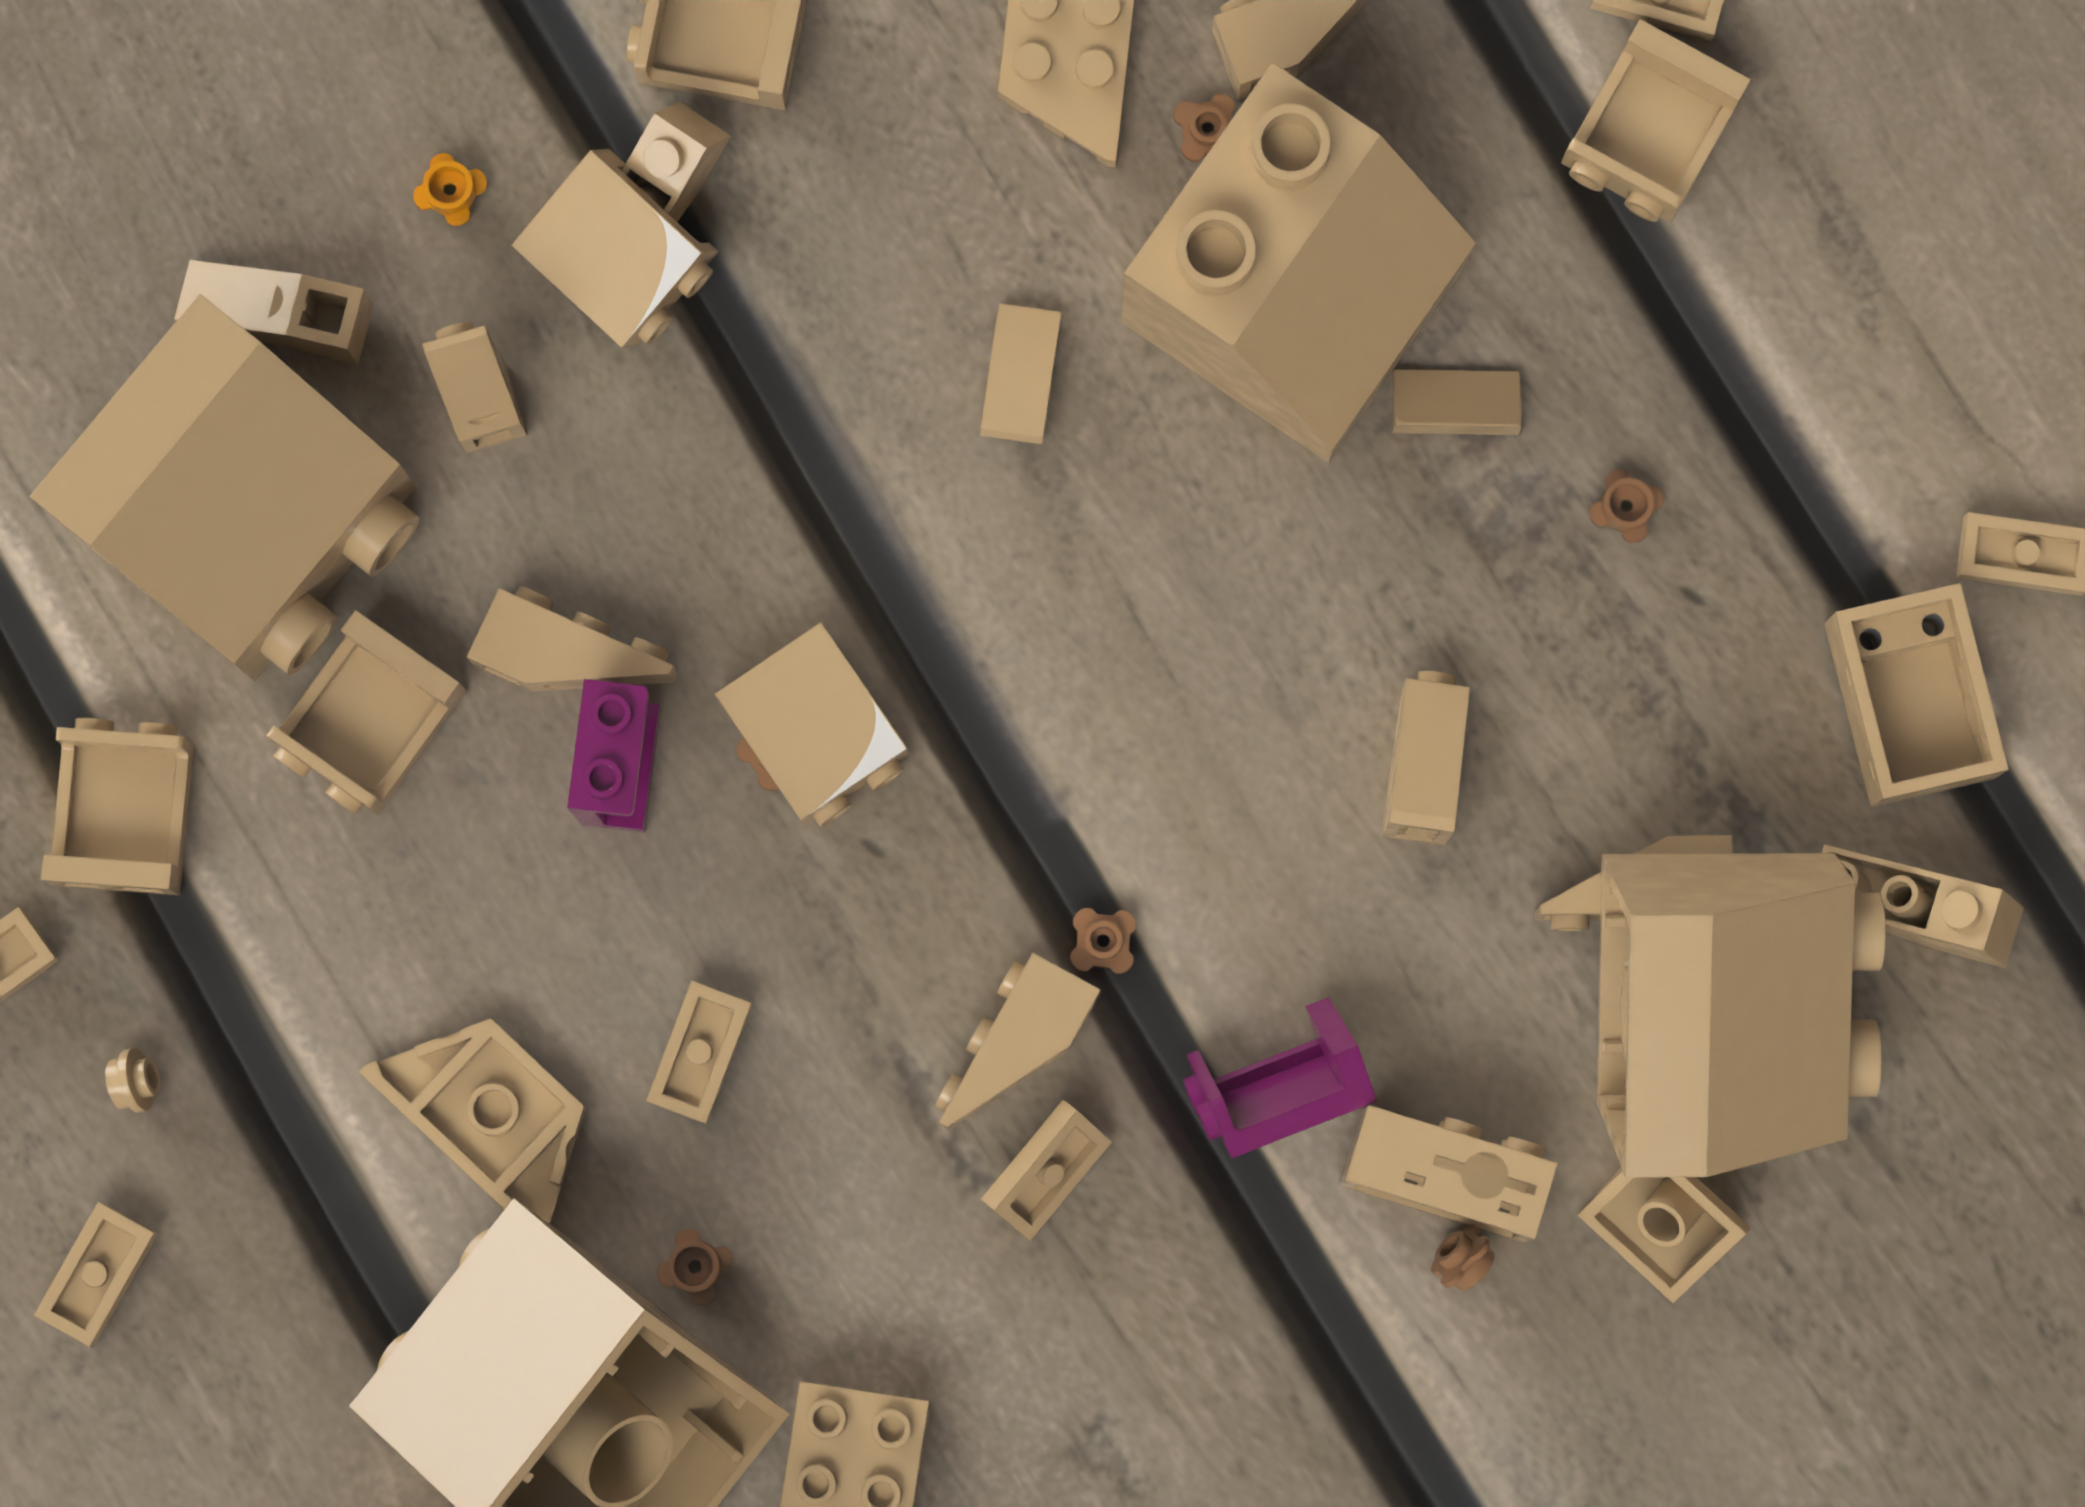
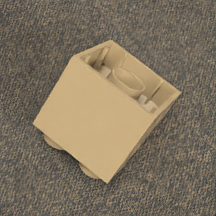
(1296, 264)
(231, 493)
(1731, 1007)
(561, 1386)

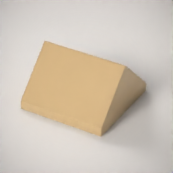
(1664, 1227)

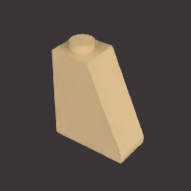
(1426, 759)

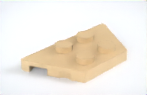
(1069, 68)
(488, 1111)

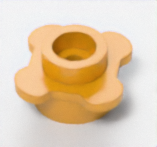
(447, 171)

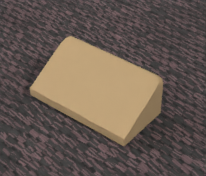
(1456, 402)

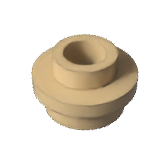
(132, 1080)

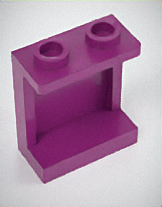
(614, 756)
(1284, 1090)

